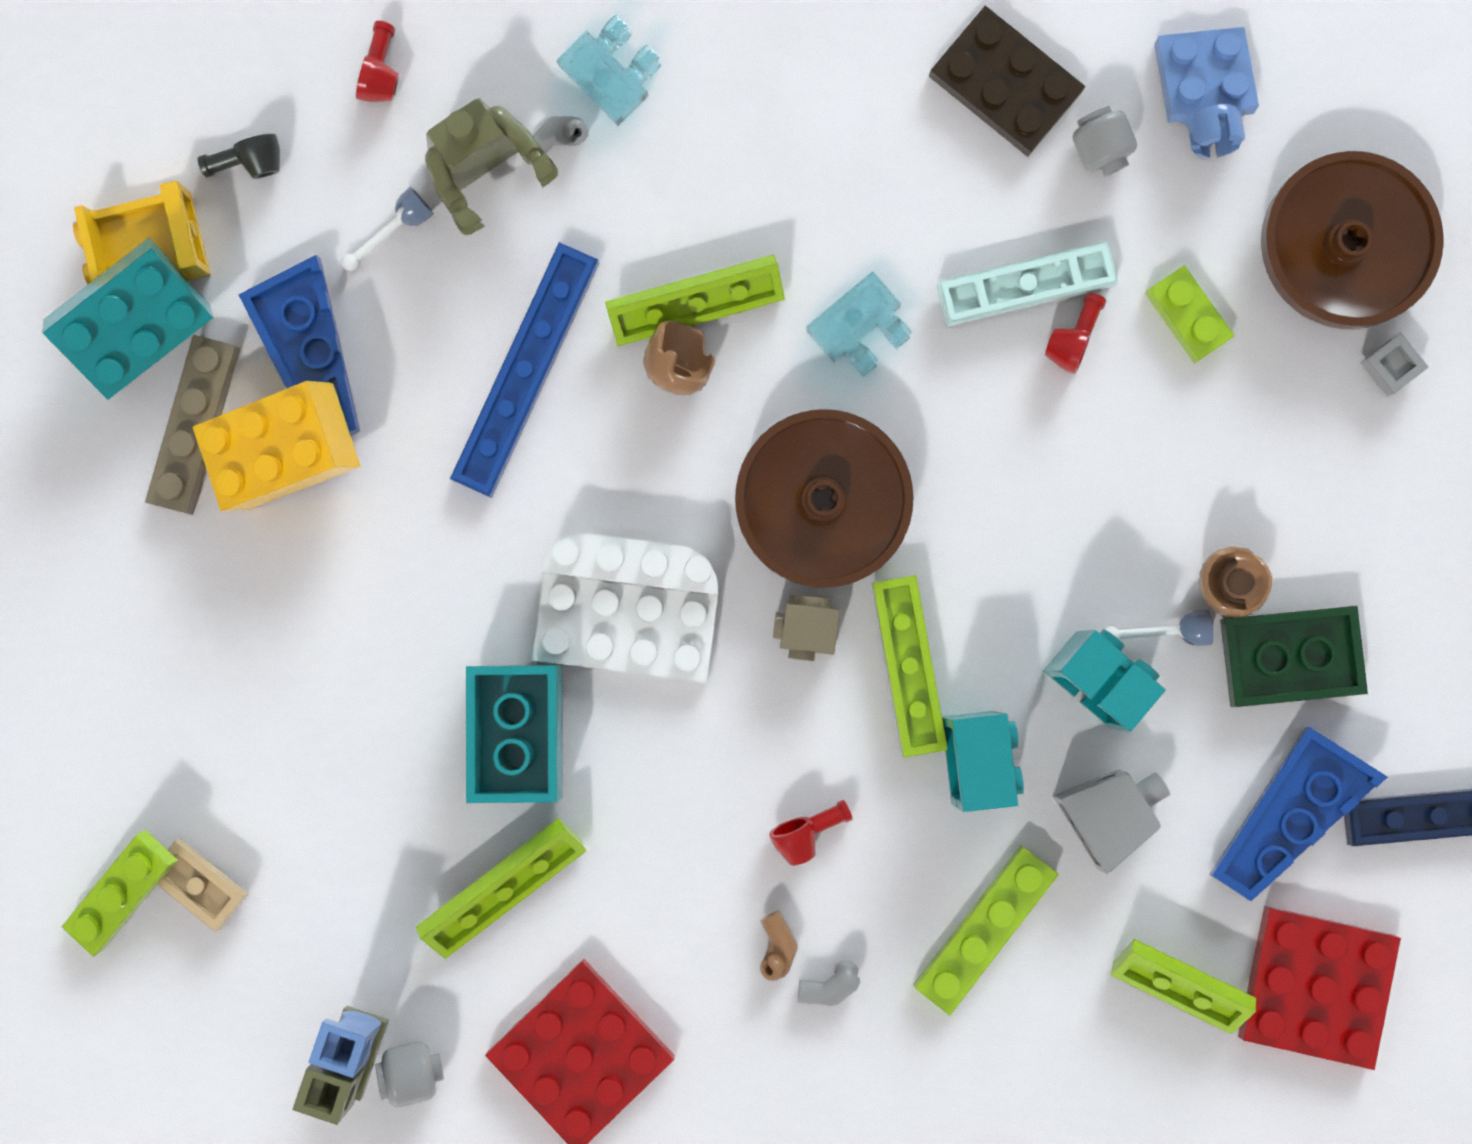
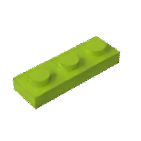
(119, 893)
(1183, 986)

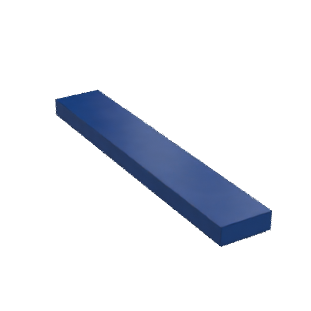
(525, 370)

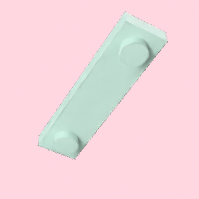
(1027, 283)

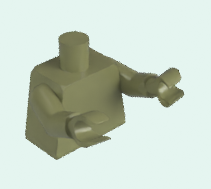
(470, 146)

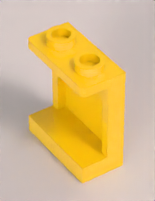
(118, 229)

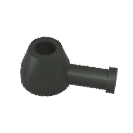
(257, 154)

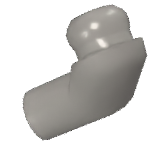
(561, 131)
(834, 989)

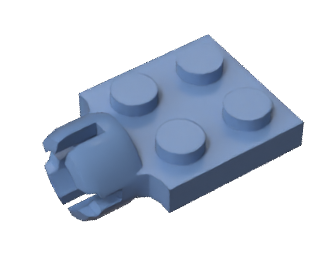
(1208, 86)

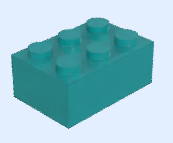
(127, 319)
(514, 734)

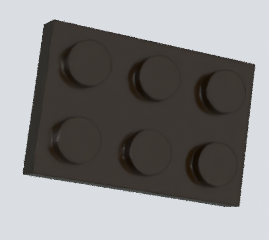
(1006, 81)

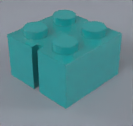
(1112, 684)
(982, 761)

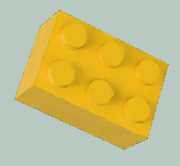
(276, 446)

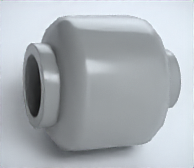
(1104, 140)
(408, 1074)

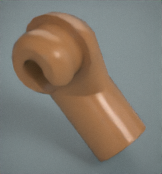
(781, 949)

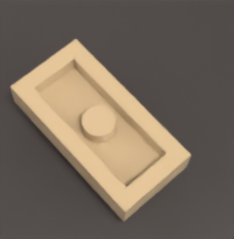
(201, 887)

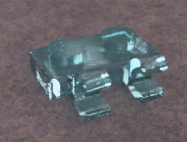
(602, 77)
(854, 317)

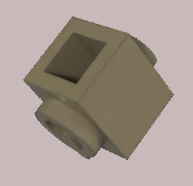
(807, 627)

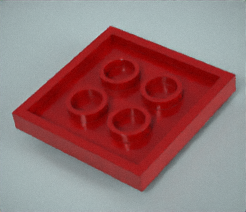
(1320, 987)
(580, 1055)

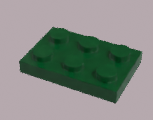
(1293, 656)

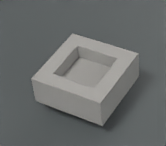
(1394, 364)

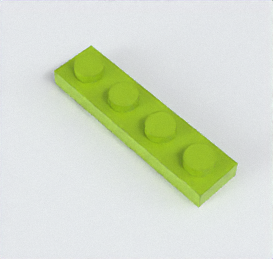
(696, 299)
(909, 666)
(501, 888)
(985, 930)

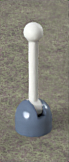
(409, 210)
(1194, 629)

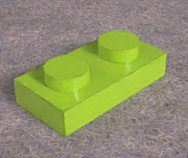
(1189, 314)

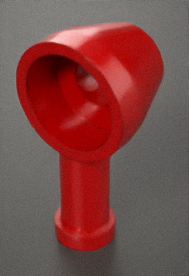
(376, 79)
(1069, 345)
(797, 836)

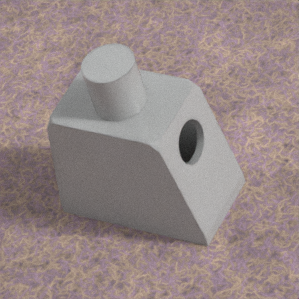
(1113, 815)

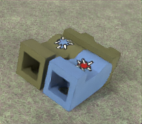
(340, 1064)

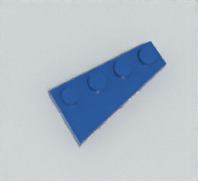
(301, 331)
(1294, 811)

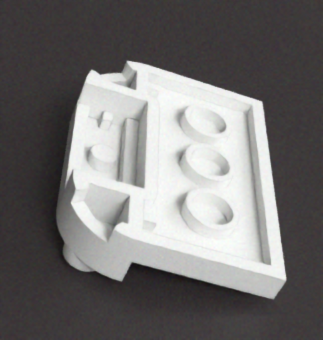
(627, 607)

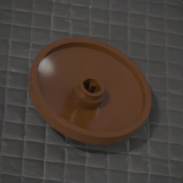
(1352, 240)
(824, 498)

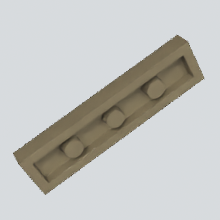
(197, 400)

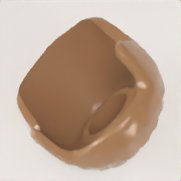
(678, 359)
(1235, 582)

